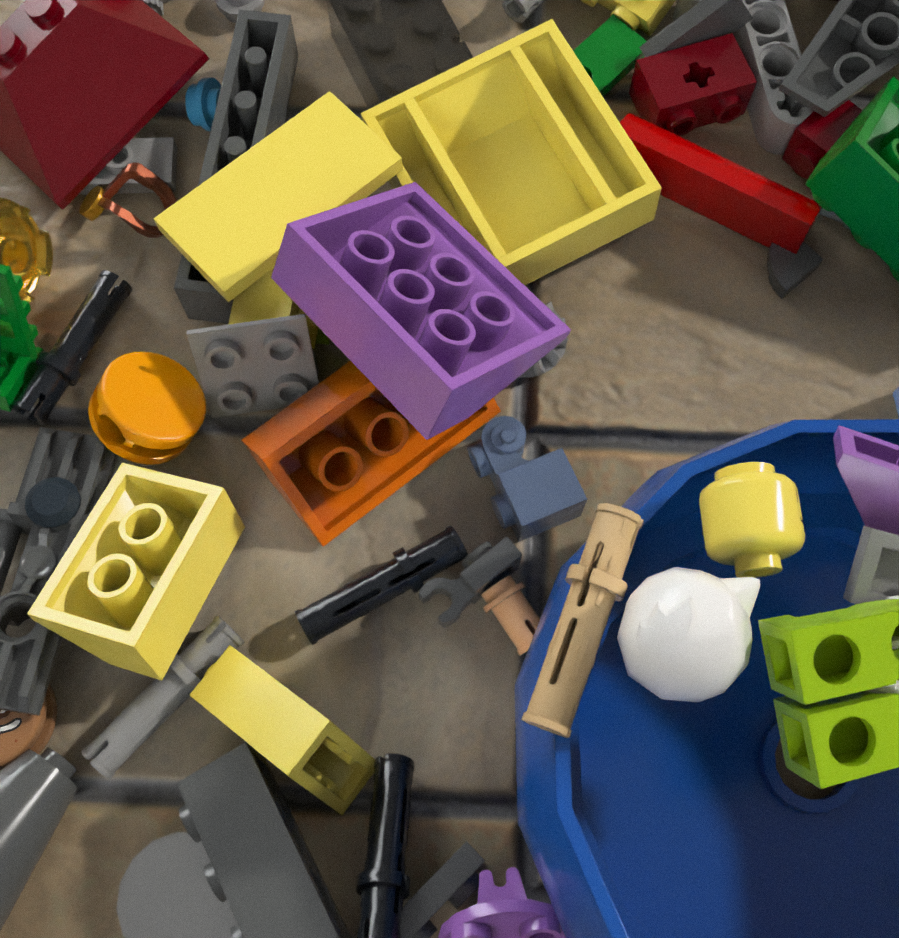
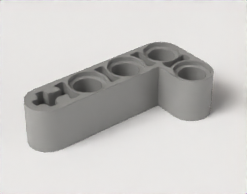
(771, 54)

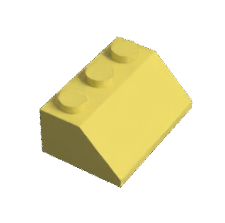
(140, 569)

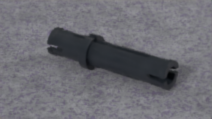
(61, 365)
(382, 584)
(384, 879)

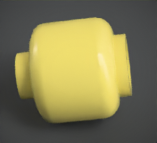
(751, 519)

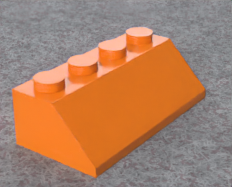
(347, 450)

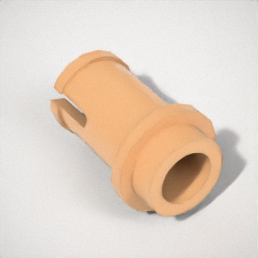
(512, 612)

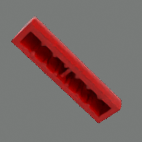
(723, 188)

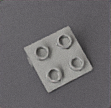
(254, 364)

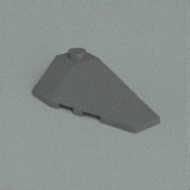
(846, 54)

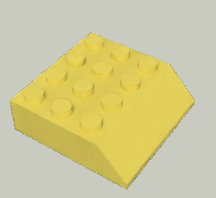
(521, 153)

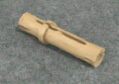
(574, 645)

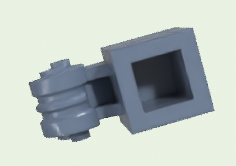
(528, 493)

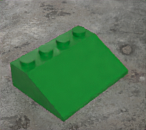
(862, 176)

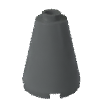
(32, 803)

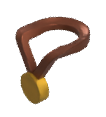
(99, 198)

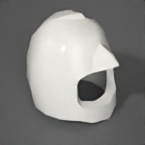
(688, 633)

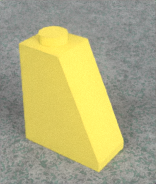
(285, 729)

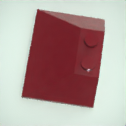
(83, 85)

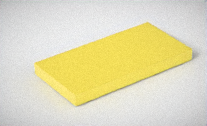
(304, 167)

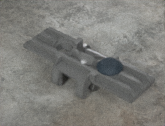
(52, 504)

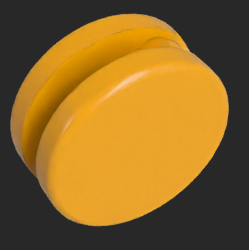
(146, 408)

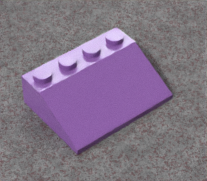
(415, 304)

